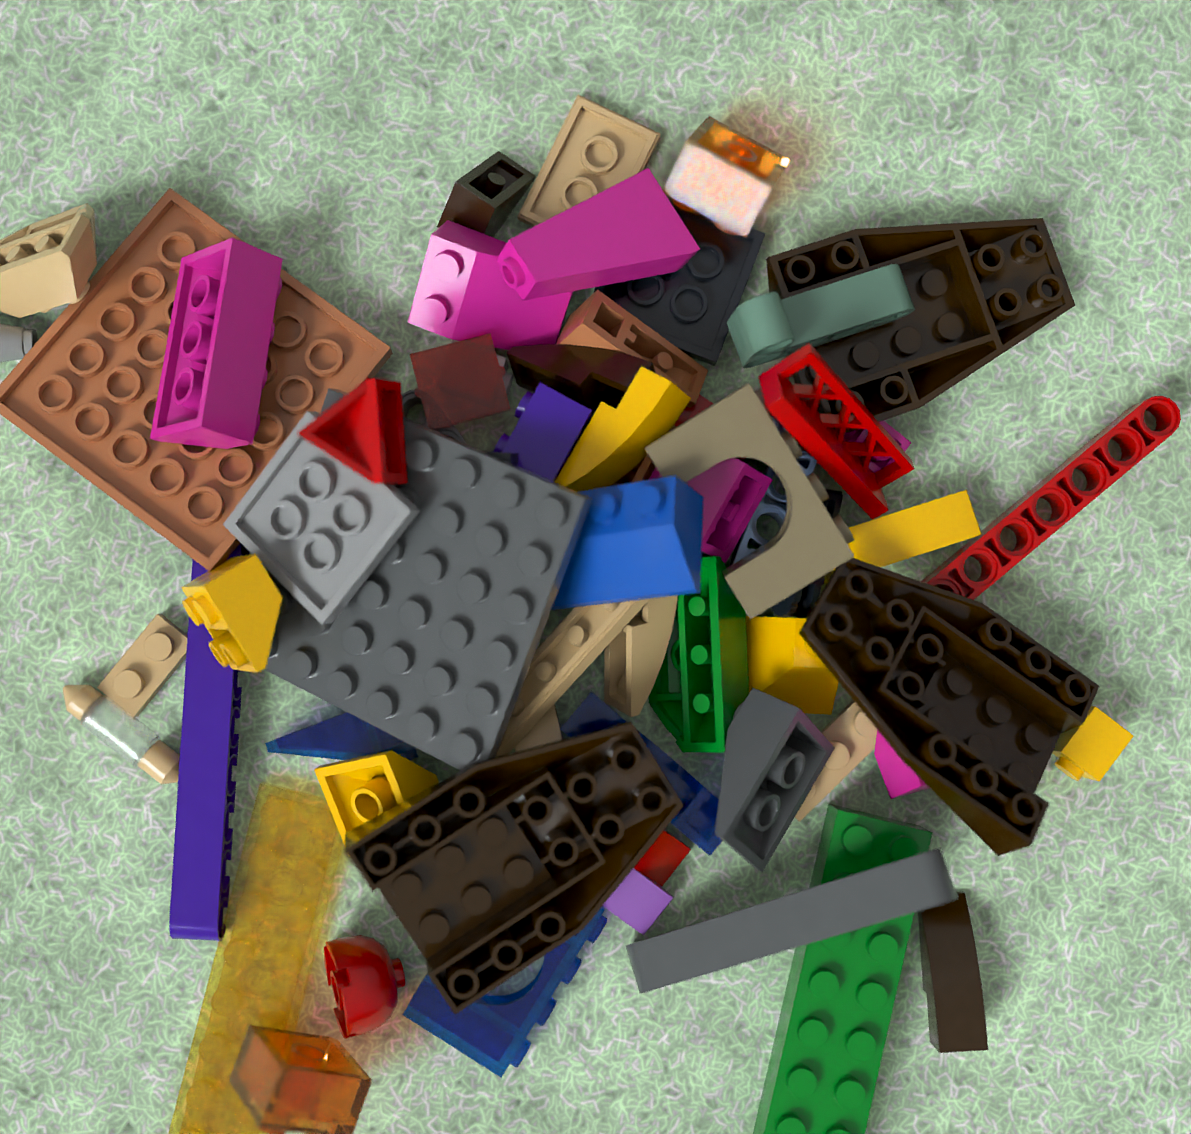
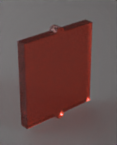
(460, 382)

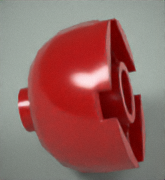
(362, 983)

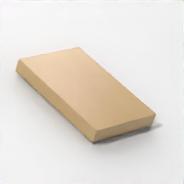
(588, 156)

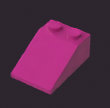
(467, 297)

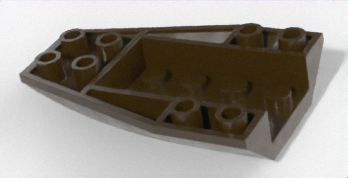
(972, 295)

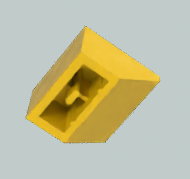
(238, 610)

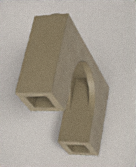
(808, 539)

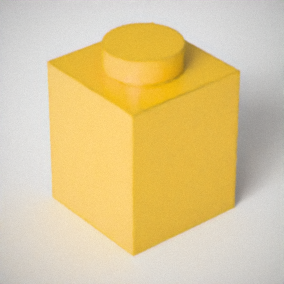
(1091, 747)

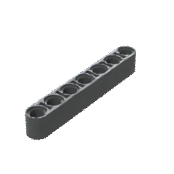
(792, 921)

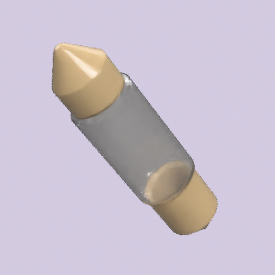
(122, 732)

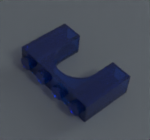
(497, 1025)

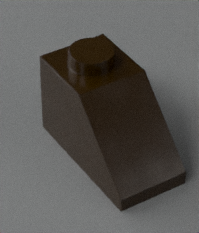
(487, 194)

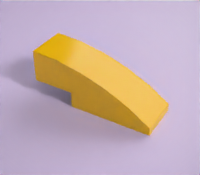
(618, 436)
(915, 530)

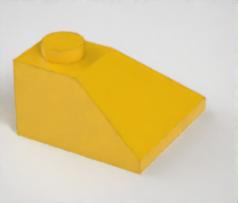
(787, 666)
(369, 786)

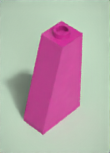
(600, 242)

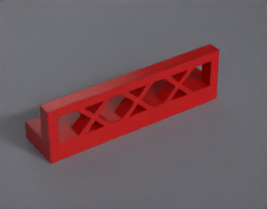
(823, 443)

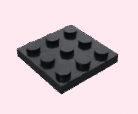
(697, 300)

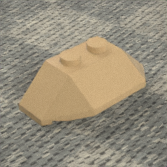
(48, 262)

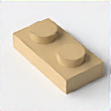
(146, 665)

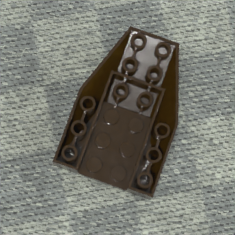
(951, 693)
(514, 860)

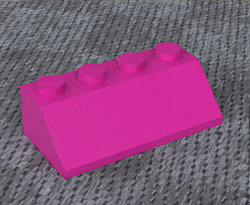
(218, 346)

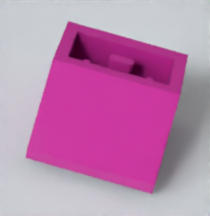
(730, 499)

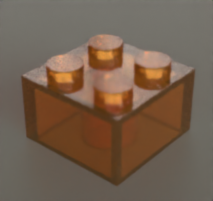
(725, 177)
(299, 1082)

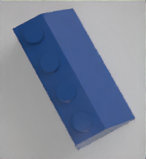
(636, 545)

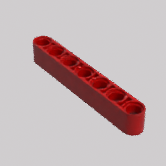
(1063, 496)

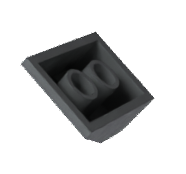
(766, 774)

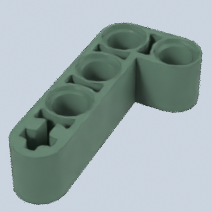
(777, 327)

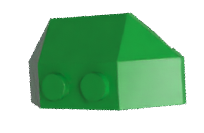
(704, 664)

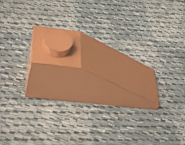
(609, 326)

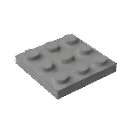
(318, 524)

